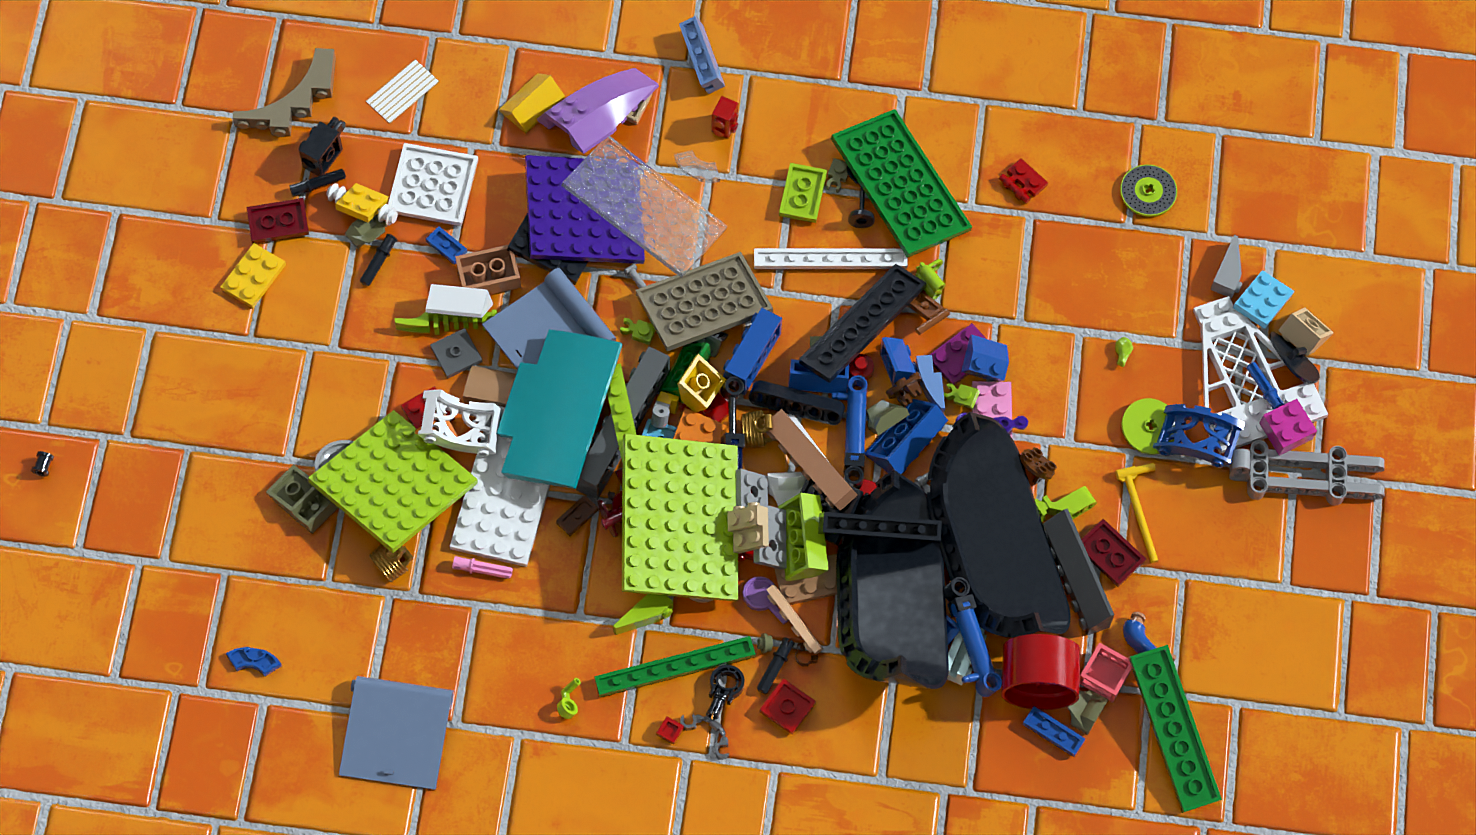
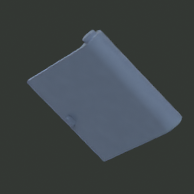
(548, 306)
(395, 730)

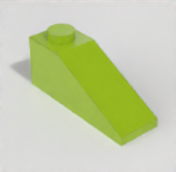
(645, 612)

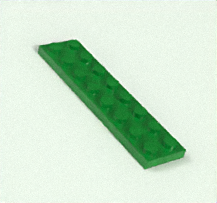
(1175, 728)

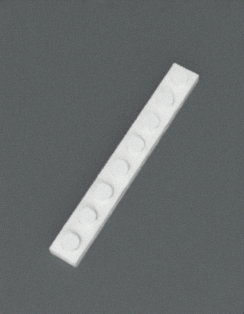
(828, 258)

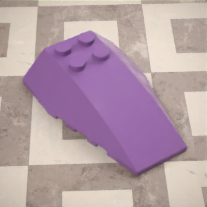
(599, 107)

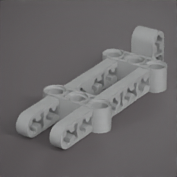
(1246, 460)

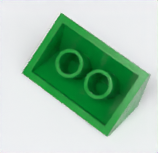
(681, 364)

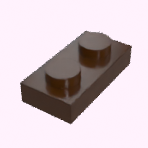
(577, 515)

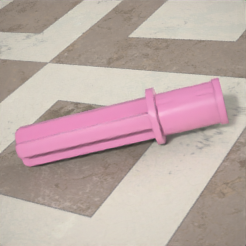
(481, 567)

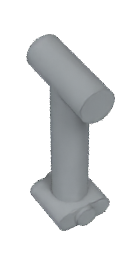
(631, 270)

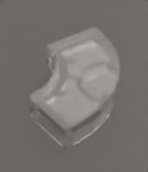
(696, 168)

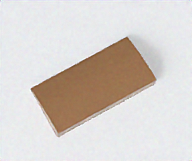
(488, 386)

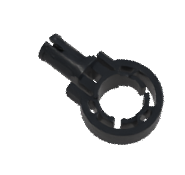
(722, 693)

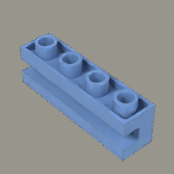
(702, 55)

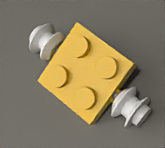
(362, 203)

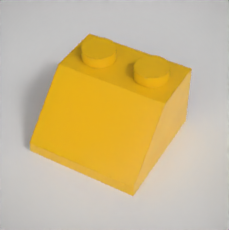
(699, 384)

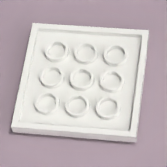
(433, 184)

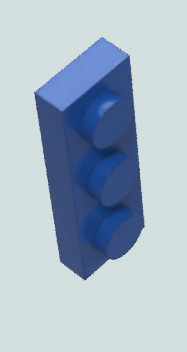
(1054, 731)

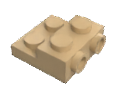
(749, 527)

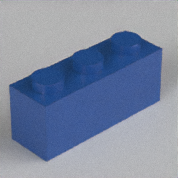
(805, 380)

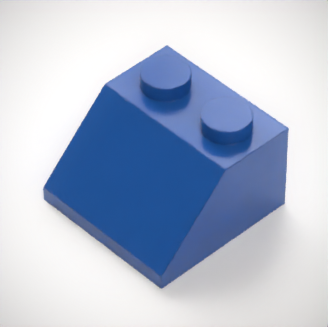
(897, 359)
(986, 359)

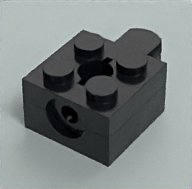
(322, 146)

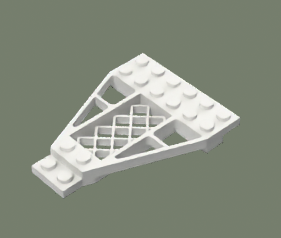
(1220, 321)

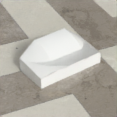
(785, 485)

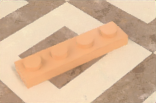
(788, 613)

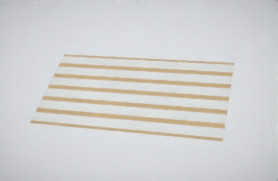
(402, 91)

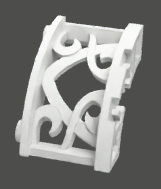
(438, 402)

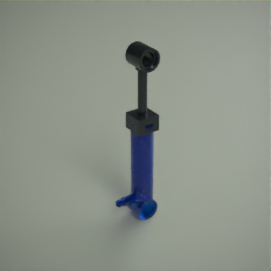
(732, 437)

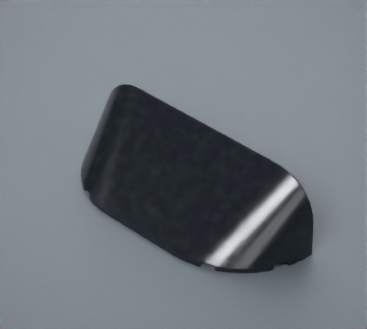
(995, 530)
(893, 595)

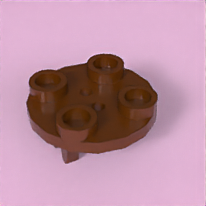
(905, 388)
(1037, 464)

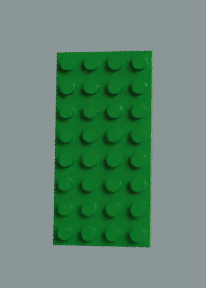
(901, 183)

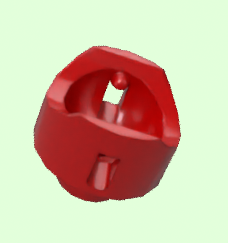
(861, 366)

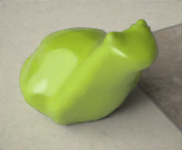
(1123, 348)

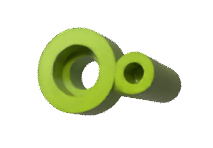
(567, 707)

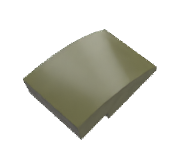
(301, 499)

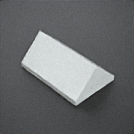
(458, 301)

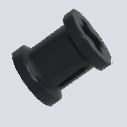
(42, 463)

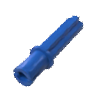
(1269, 393)

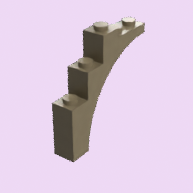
(298, 103)

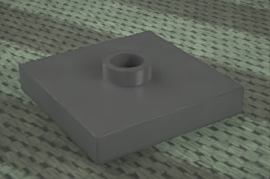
(456, 353)

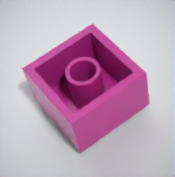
(1288, 427)

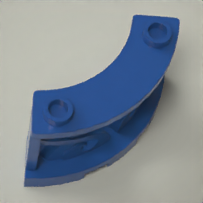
(1178, 414)

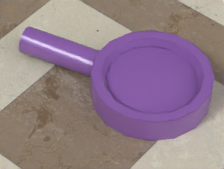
(756, 596)

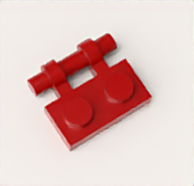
(1026, 177)

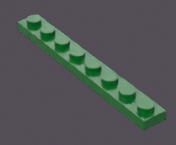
(674, 666)

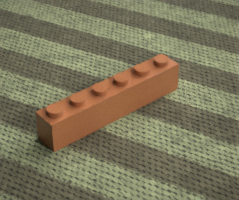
(811, 460)

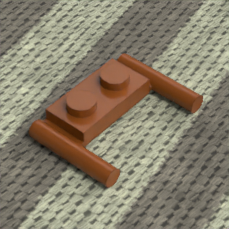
(929, 310)

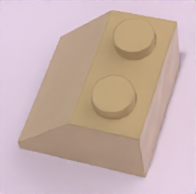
(1305, 331)

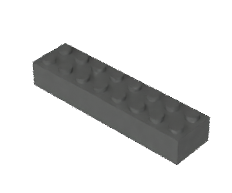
(641, 392)

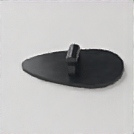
(1295, 359)

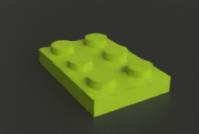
(803, 192)

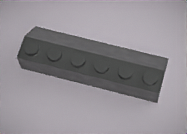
(1078, 574)

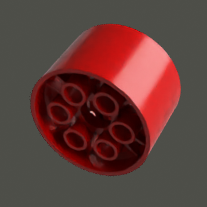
(1040, 671)

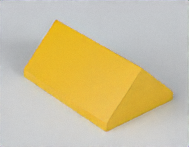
(532, 101)

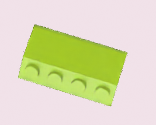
(804, 545)

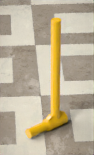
(1128, 475)

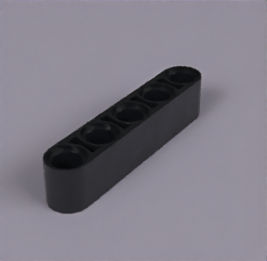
(796, 402)

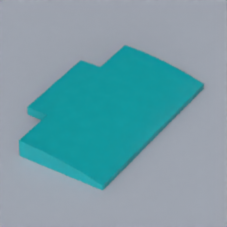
(557, 408)

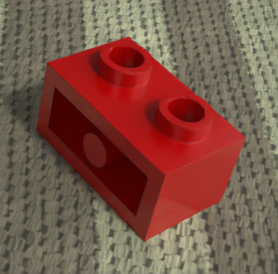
(725, 117)

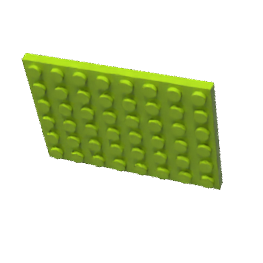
(678, 518)

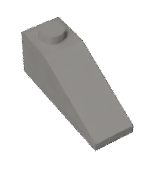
(1230, 272)

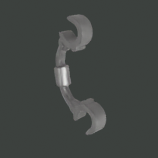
(715, 725)

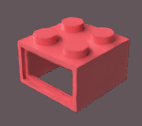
(1105, 672)

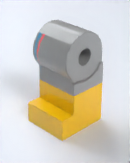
(665, 404)

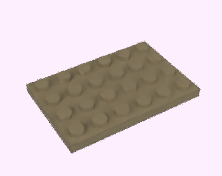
(703, 301)

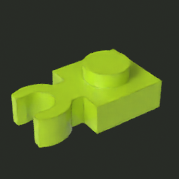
(640, 332)
(964, 396)

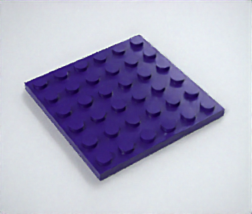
(565, 226)

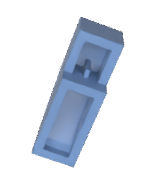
(931, 382)

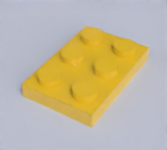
(253, 275)

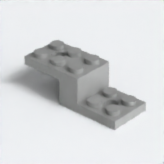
(758, 483)

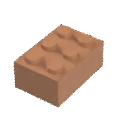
(489, 270)

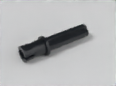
(308, 185)
(378, 259)
(775, 665)

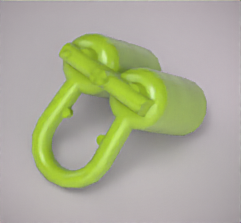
(933, 281)

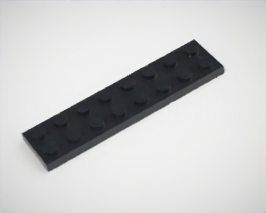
(862, 323)

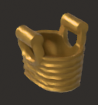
(754, 426)
(389, 563)

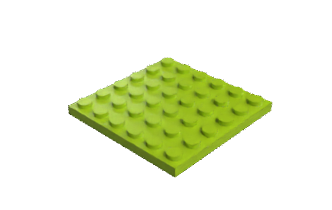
(392, 481)

